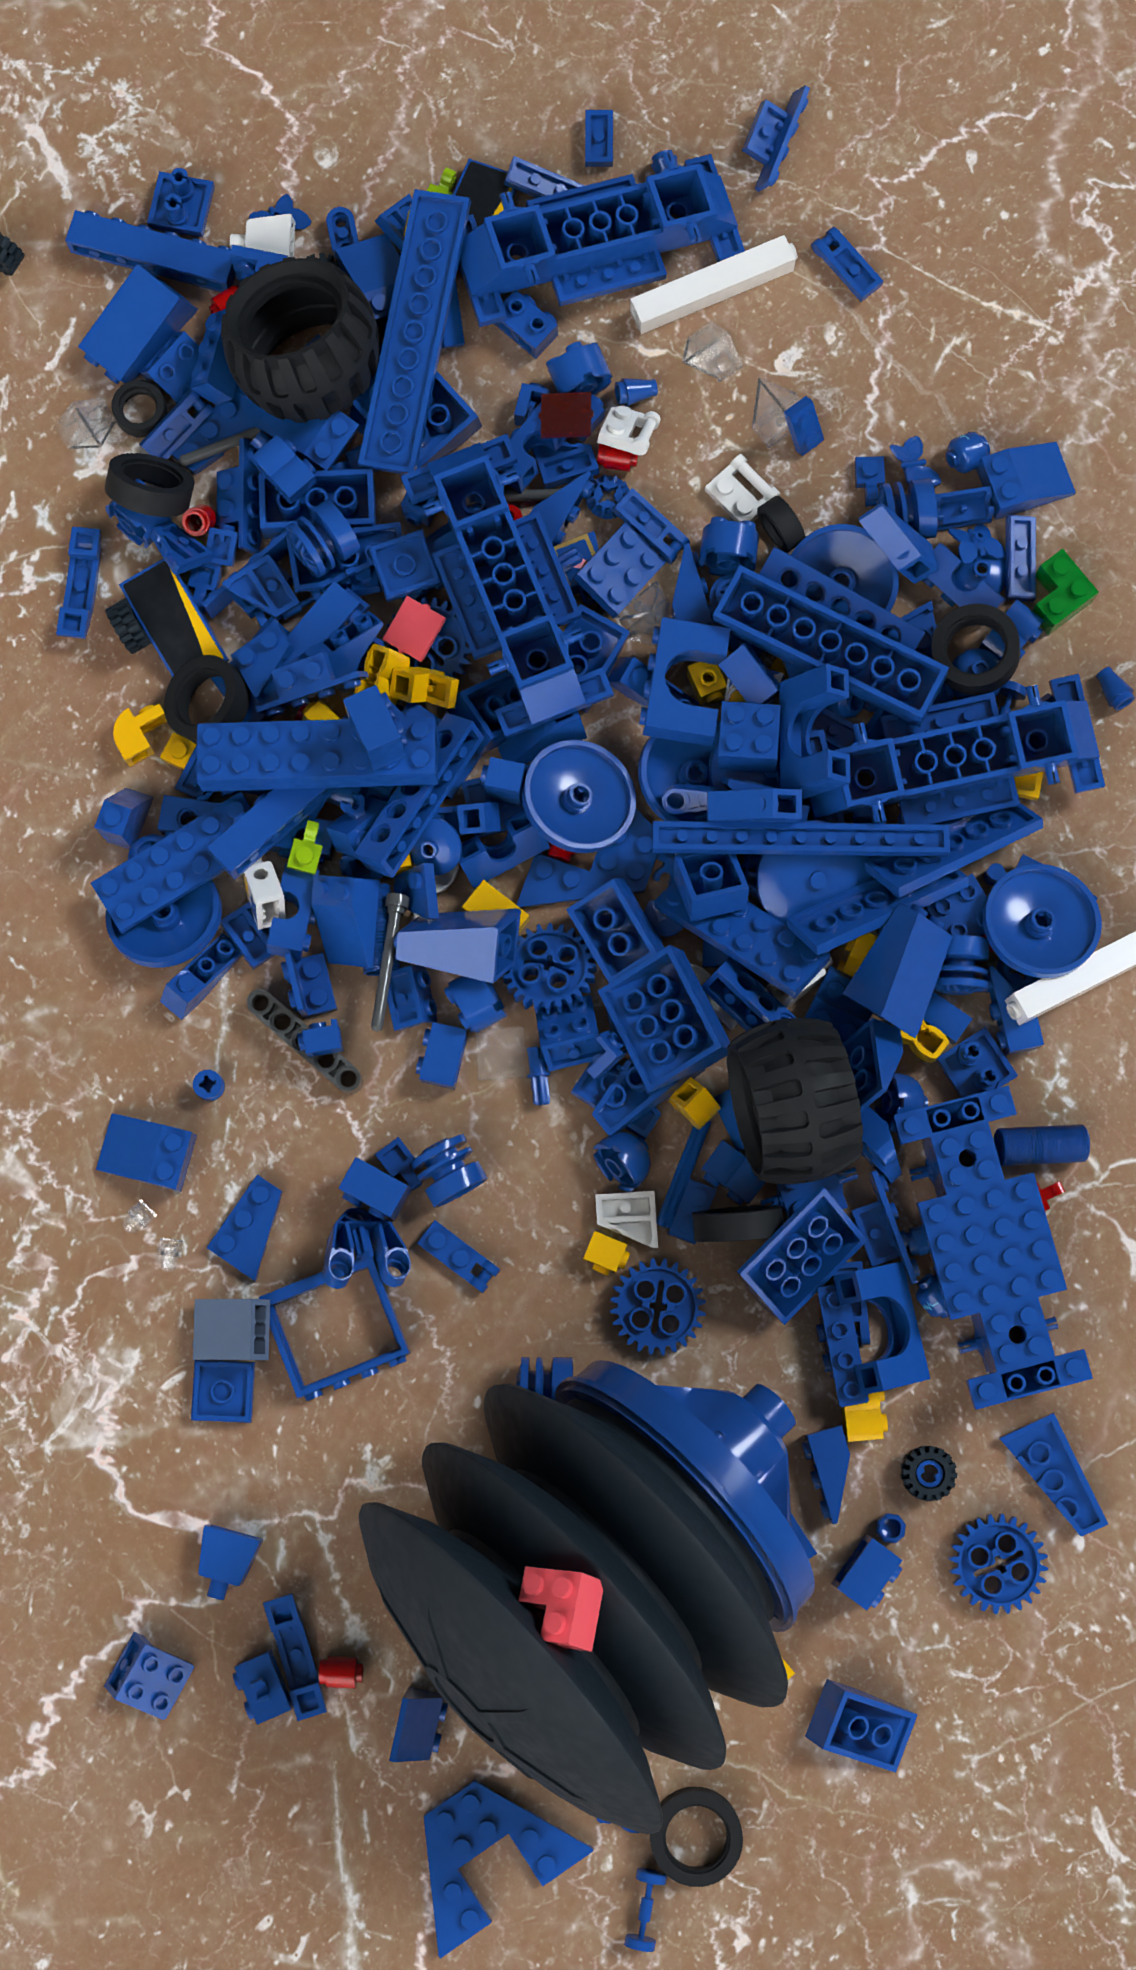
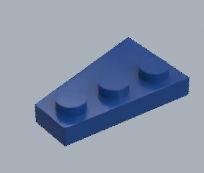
(592, 1091)
(247, 1228)

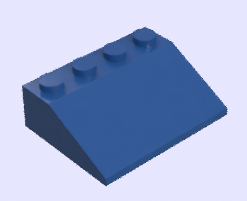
(447, 424)
(665, 1019)
(801, 1256)

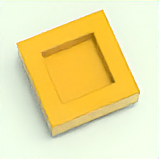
(178, 751)
(1029, 785)

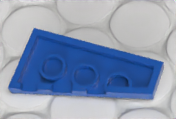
(224, 421)
(1052, 1464)

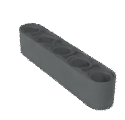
(289, 1036)

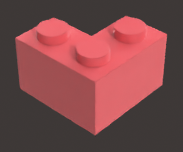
(569, 1604)

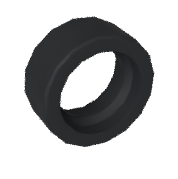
(129, 390)
(781, 523)

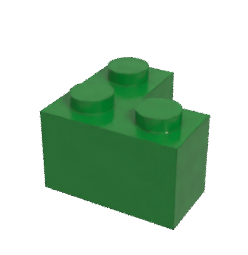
(1067, 589)

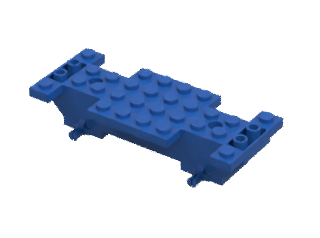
(596, 236)
(506, 585)
(965, 757)
(990, 1248)

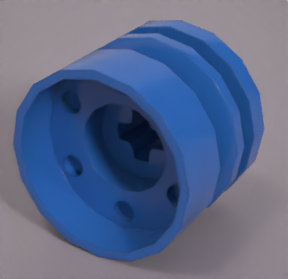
(916, 507)
(319, 540)
(959, 967)
(448, 1170)
(544, 1381)

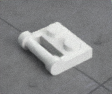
(620, 425)
(734, 496)

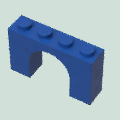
(800, 703)
(665, 714)
(904, 1356)

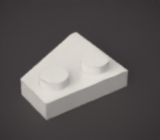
(629, 1215)

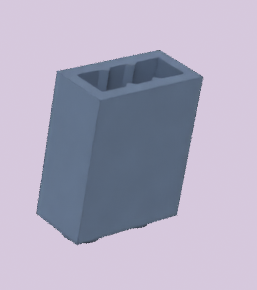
(231, 1329)

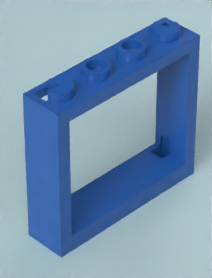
(341, 1378)

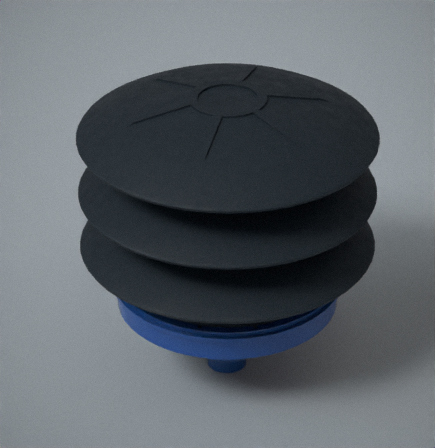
(681, 1520)

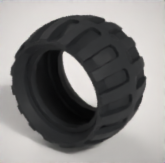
(283, 302)
(794, 1100)

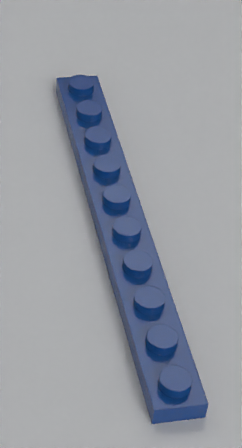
(801, 838)

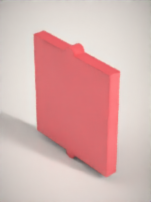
(414, 629)

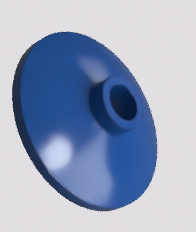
(968, 577)
(445, 845)

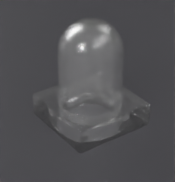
(139, 1216)
(170, 1251)

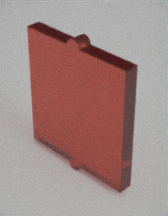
(566, 415)

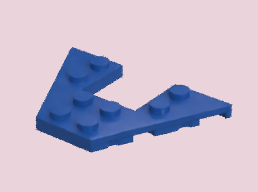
(628, 859)
(468, 1826)

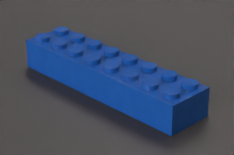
(815, 636)
(308, 756)

